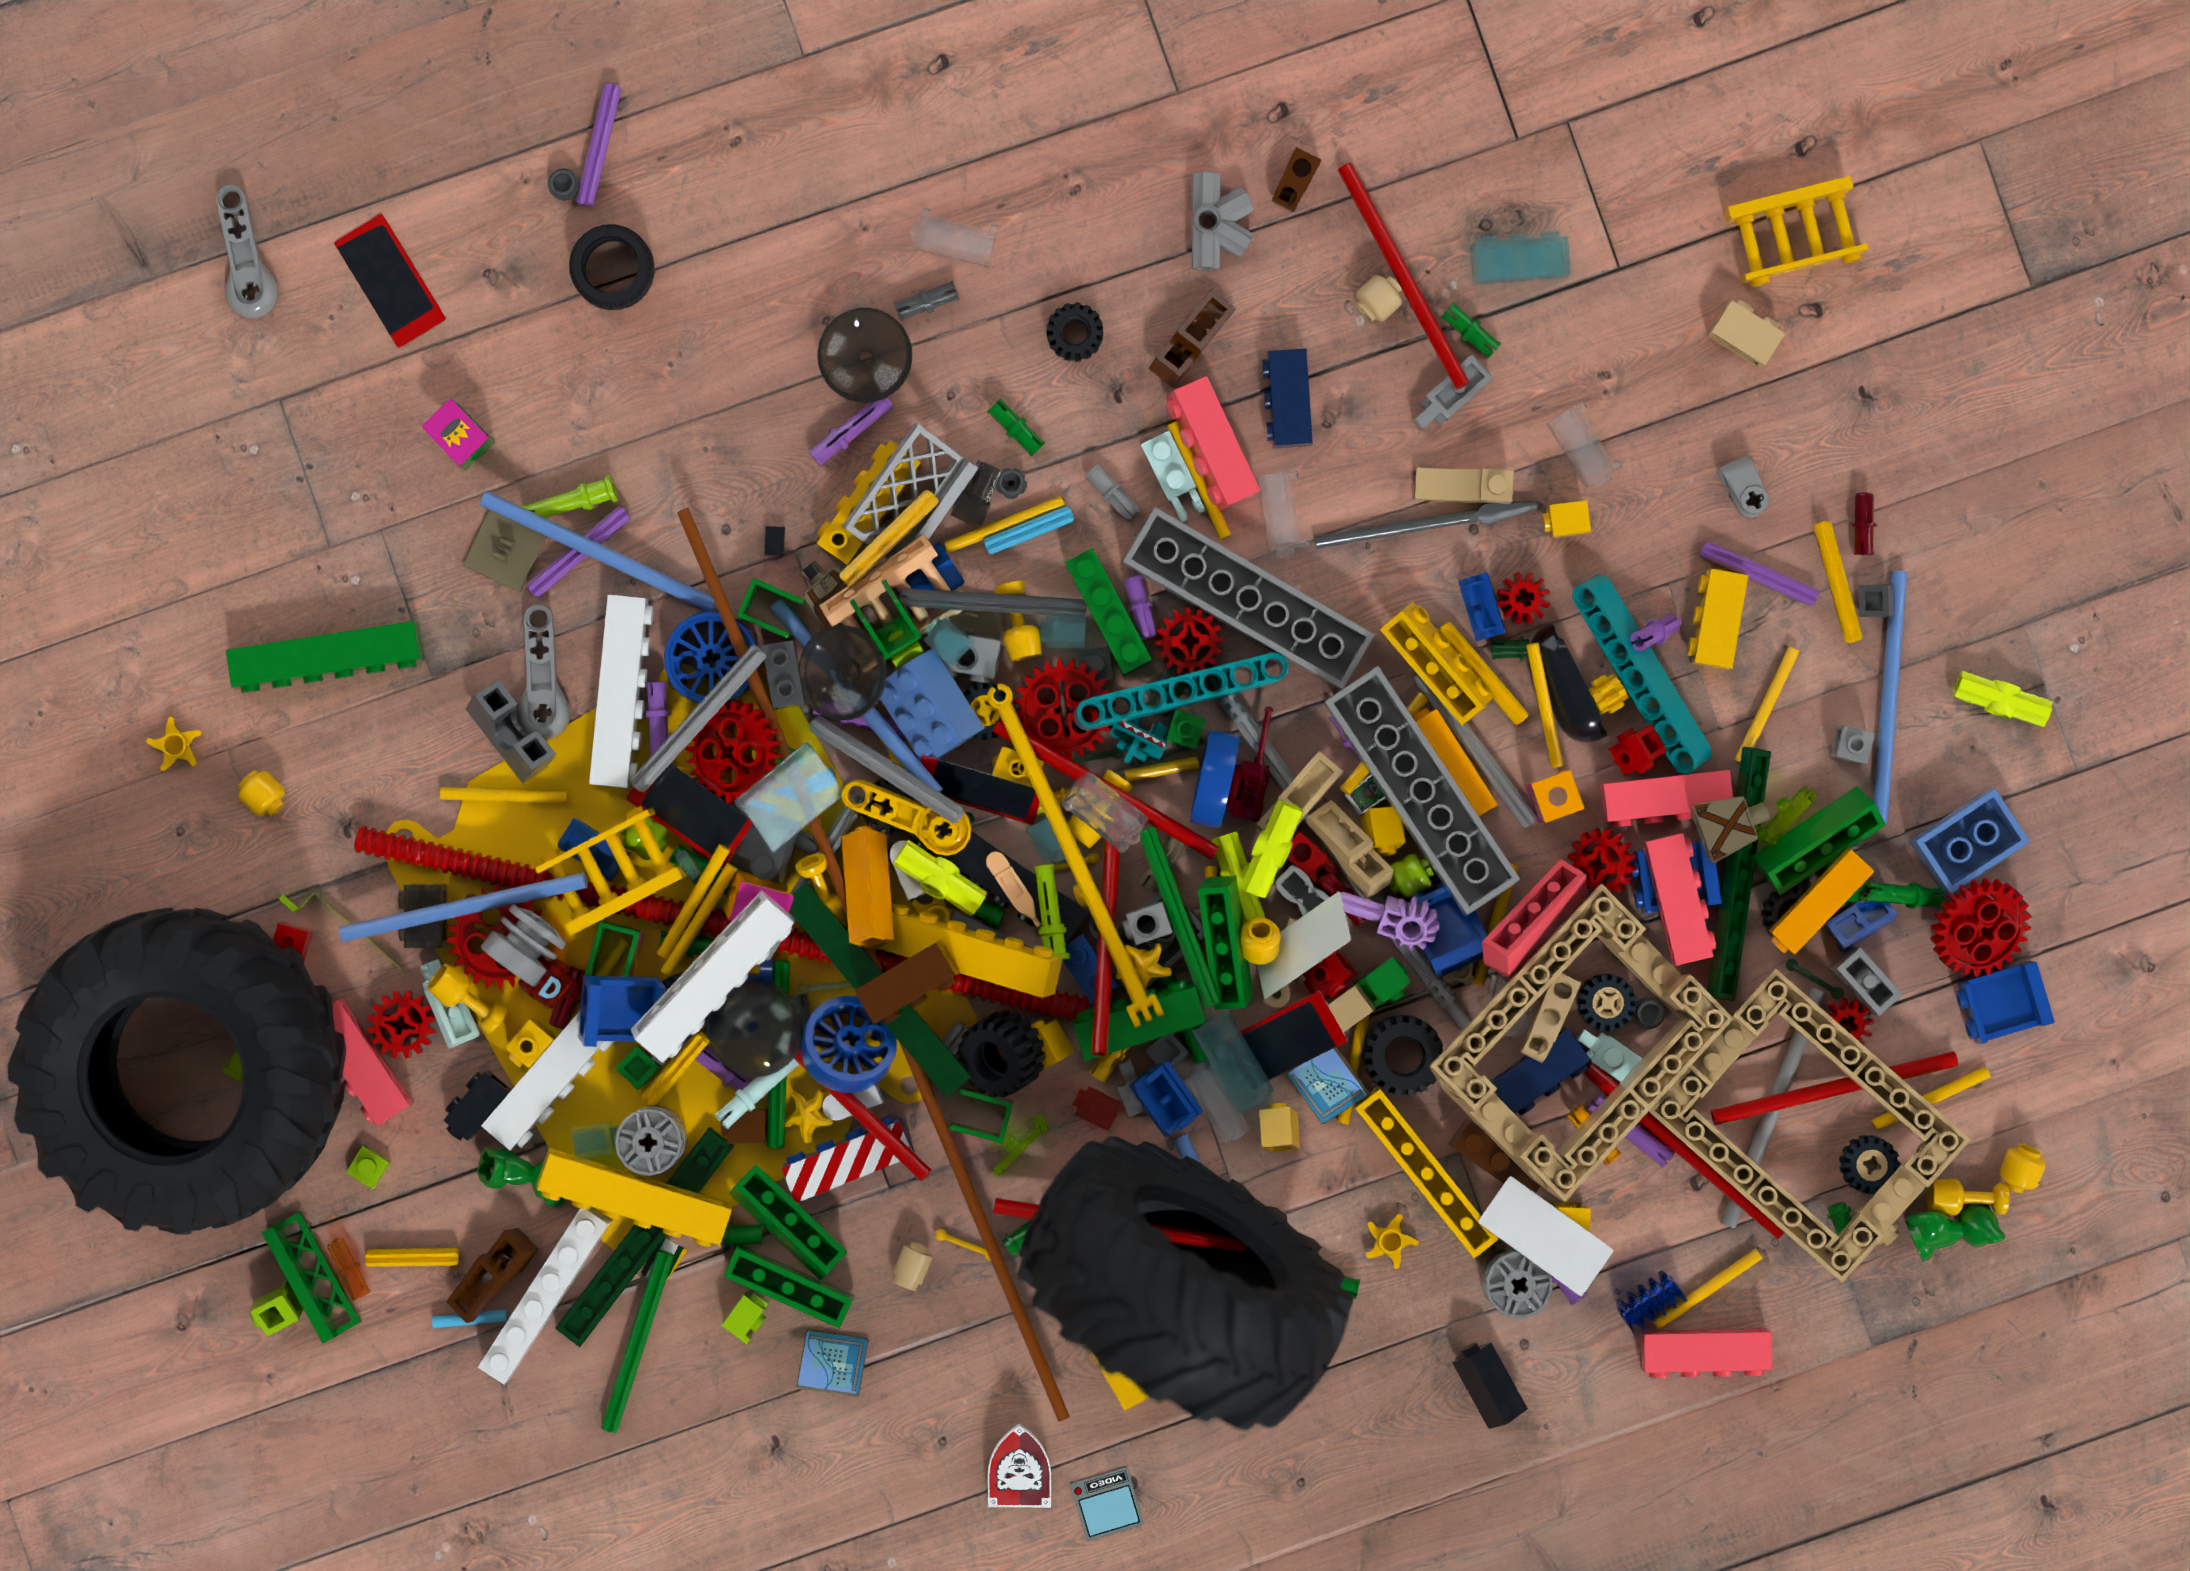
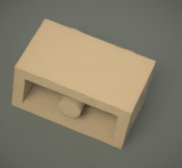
(1746, 333)

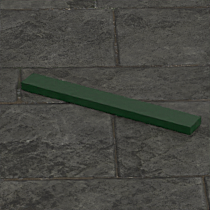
(1737, 884)
(859, 969)
(639, 1243)

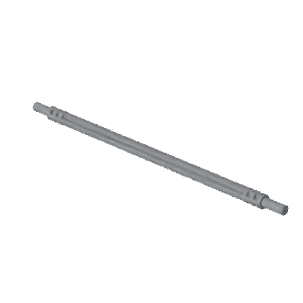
(1283, 776)

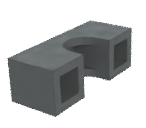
(495, 715)

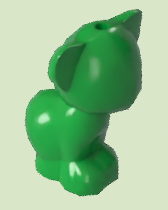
(504, 1166)
(1935, 1230)

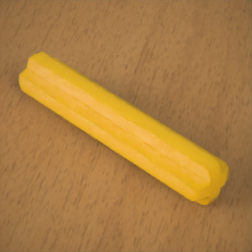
(675, 1068)
(412, 1257)

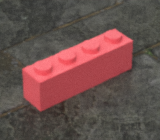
(1212, 443)
(1662, 796)
(1678, 899)
(1534, 919)
(367, 1070)
(1706, 1351)

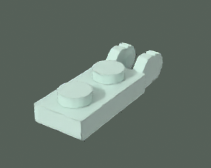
(1171, 472)

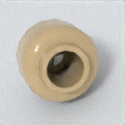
(1378, 298)

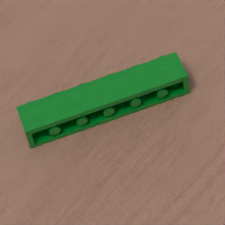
(325, 655)

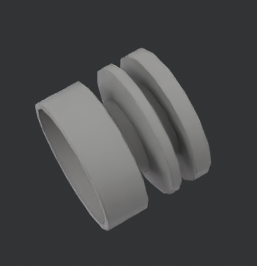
(523, 944)
(662, 1125)
(1498, 1289)

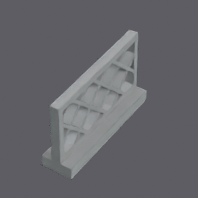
(947, 489)

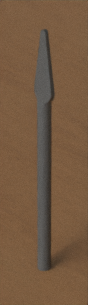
(1486, 513)

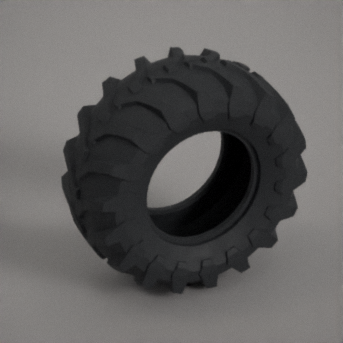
(74, 1091)
(1180, 1319)

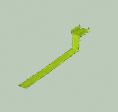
(295, 909)

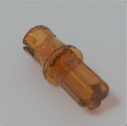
(348, 1268)

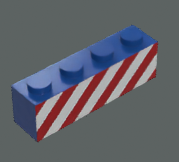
(840, 1162)

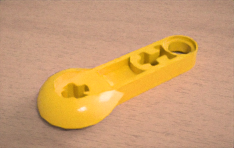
(911, 817)

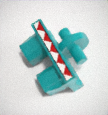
(1139, 742)

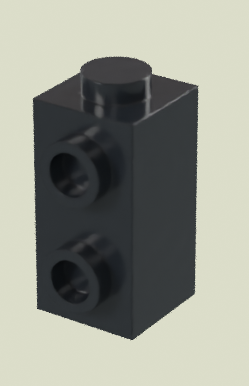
(476, 1106)

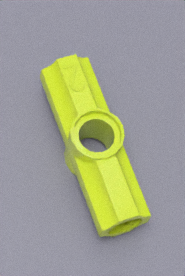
(2002, 699)
(1272, 848)
(1233, 862)
(939, 878)

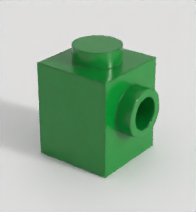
(1385, 982)

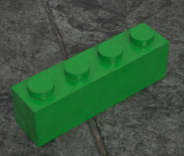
(1108, 611)
(1819, 840)
(1222, 928)
(1180, 1011)
(788, 1222)
(789, 1286)

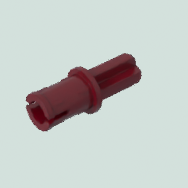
(1864, 523)
(1332, 885)
(564, 1008)

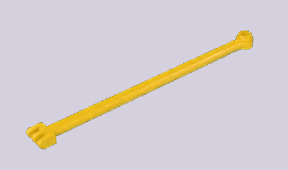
(1075, 859)

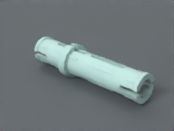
(751, 1094)

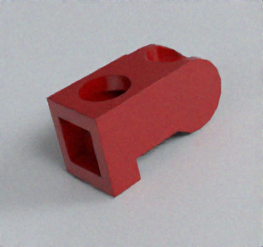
(1309, 858)

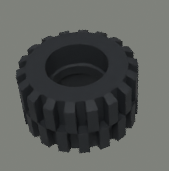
(1019, 1046)
(1376, 1046)

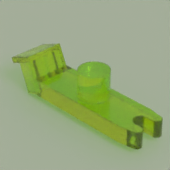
(1788, 813)
(1016, 1147)

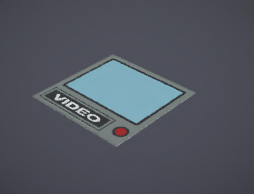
(1107, 1504)

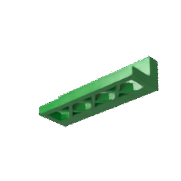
(300, 1282)

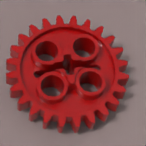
(1035, 710)
(734, 751)
(1980, 937)
(481, 963)

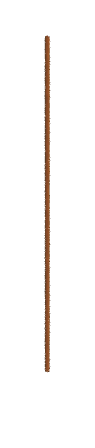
(919, 1074)

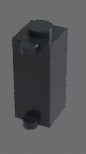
(1489, 1384)

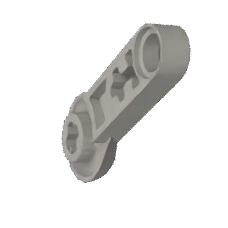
(245, 261)
(542, 682)

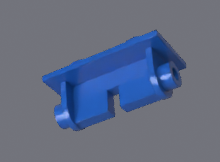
(1481, 606)
(1083, 965)

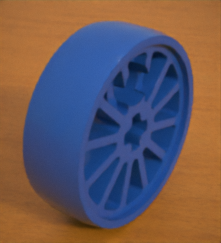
(673, 662)
(1214, 779)
(861, 1052)

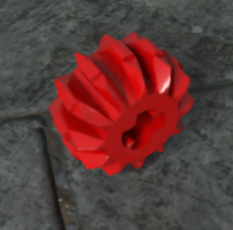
(1527, 588)
(1855, 1017)

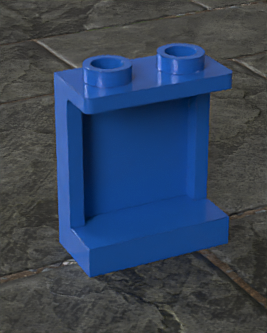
(1709, 890)
(1458, 937)
(2004, 1002)
(614, 1006)

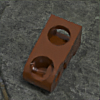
(1296, 179)

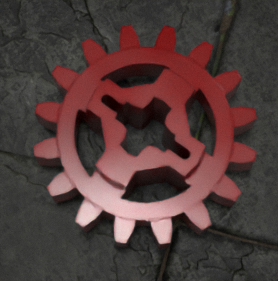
(1203, 641)
(1612, 853)
(399, 1038)

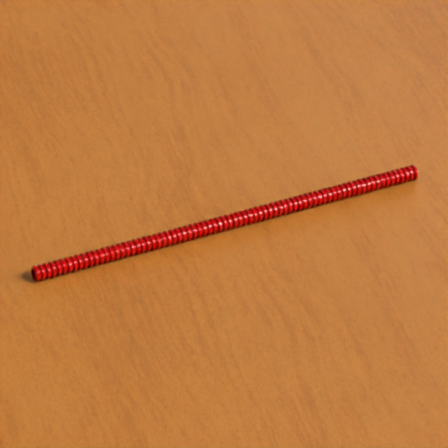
(667, 911)

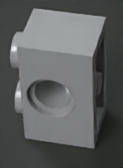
(986, 662)
(1866, 981)

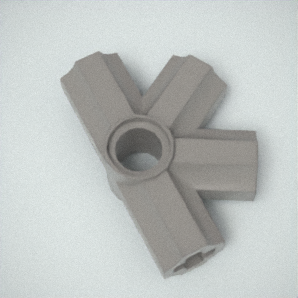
(1224, 213)

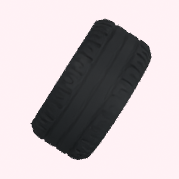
(592, 240)

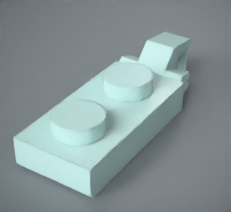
(454, 1022)
(1609, 1054)

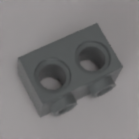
(783, 675)

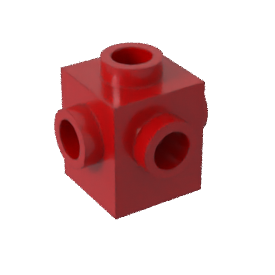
(1637, 750)
(1329, 975)

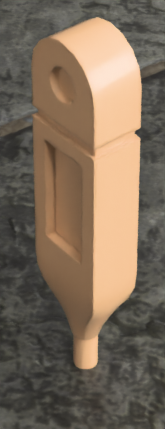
(1012, 885)

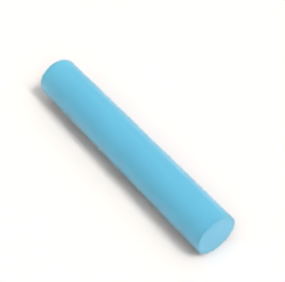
(484, 1317)

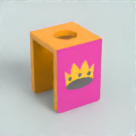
(1539, 800)
(745, 888)

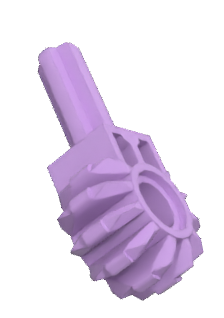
(1393, 918)

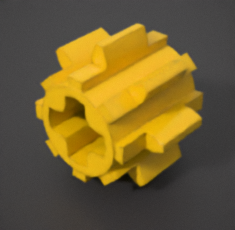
(1608, 693)

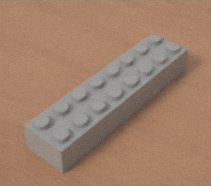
(1248, 599)
(1421, 791)

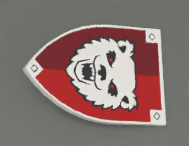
(1019, 1471)

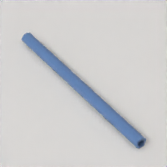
(597, 551)
(1889, 696)
(873, 717)
(463, 907)

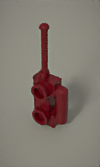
(1255, 781)

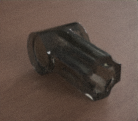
(974, 501)

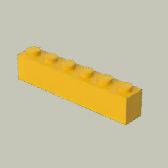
(977, 952)
(1425, 1172)
(633, 1197)

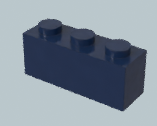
(1288, 398)
(1529, 1079)

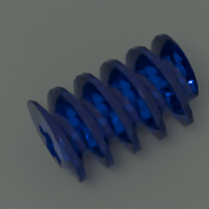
(1649, 1301)

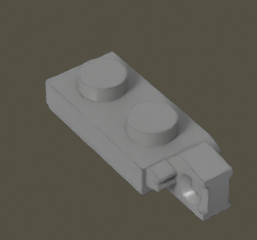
(1446, 400)

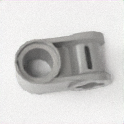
(1742, 481)

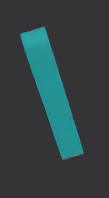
(1641, 674)
(1193, 681)

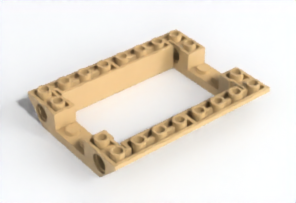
(1698, 1025)
(1939, 1136)

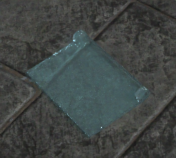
(790, 796)

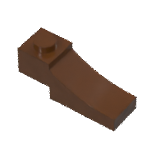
(1191, 338)
(491, 1273)

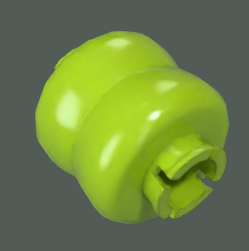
(633, 842)
(1410, 876)

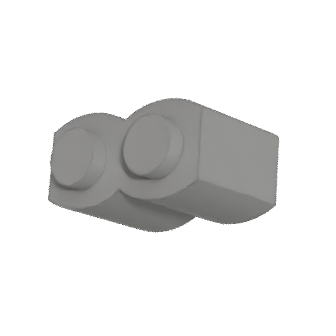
(1298, 888)

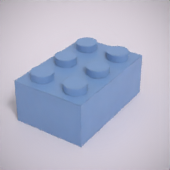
(929, 707)
(1969, 841)

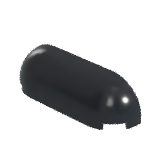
(1567, 690)

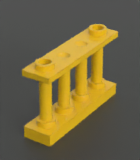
(1804, 200)
(636, 886)

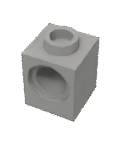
(1852, 745)
(1161, 917)

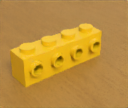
(837, 539)
(1438, 663)

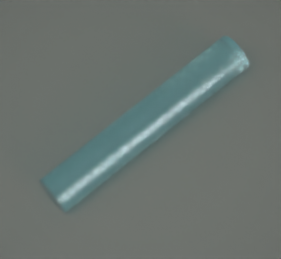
(692, 870)

